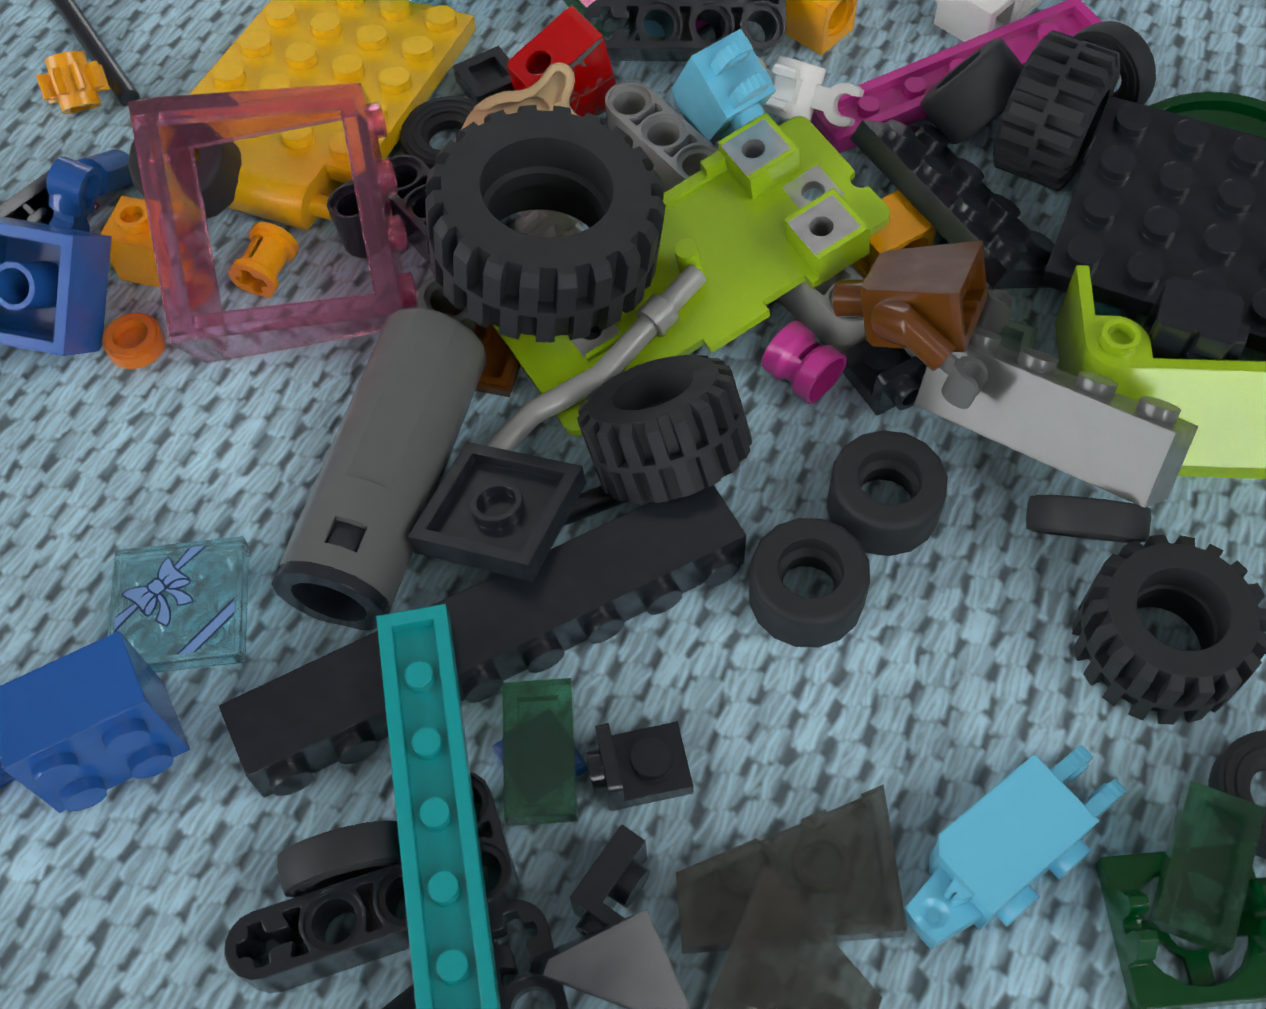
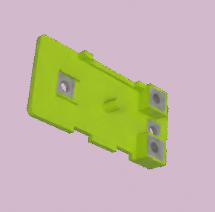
(749, 238)

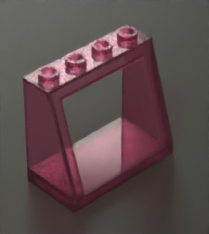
(165, 142)

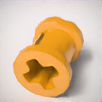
(263, 259)

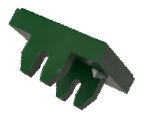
(1137, 943)

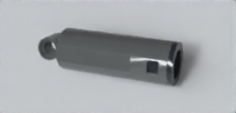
(383, 465)

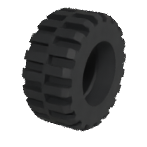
(554, 165)

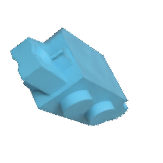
(723, 87)
(1005, 846)

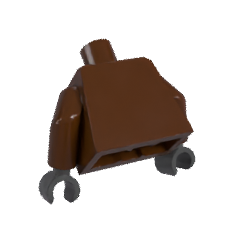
(929, 304)

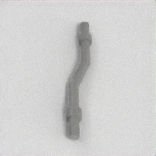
(654, 319)

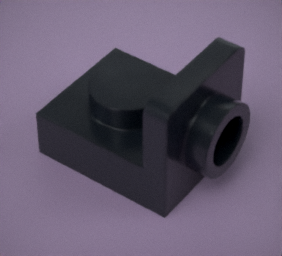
(884, 376)
(640, 765)
(612, 879)

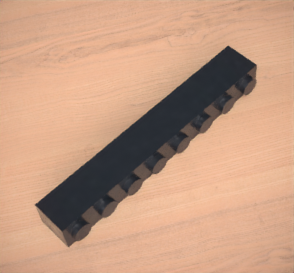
(498, 630)

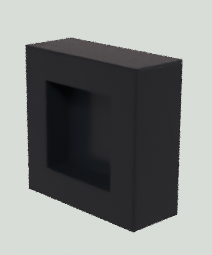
(484, 74)

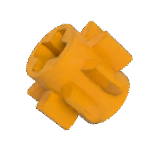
(72, 82)

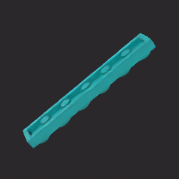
(436, 814)

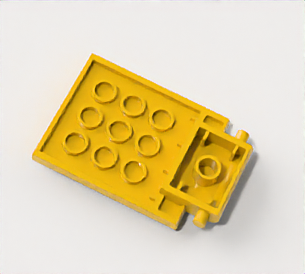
(386, 45)

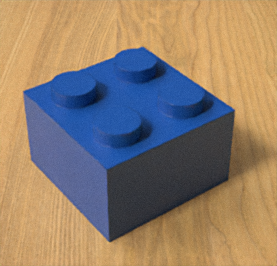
(52, 287)
(88, 724)

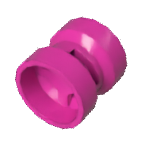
(803, 361)

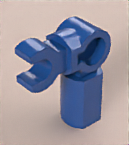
(78, 183)

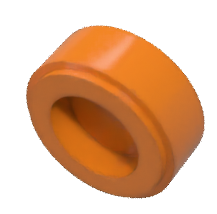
(133, 340)

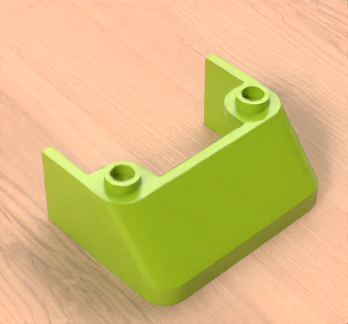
(1216, 395)

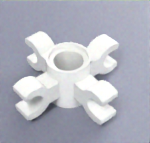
(801, 91)

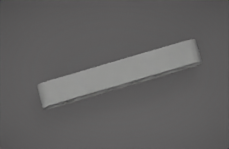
(676, 155)

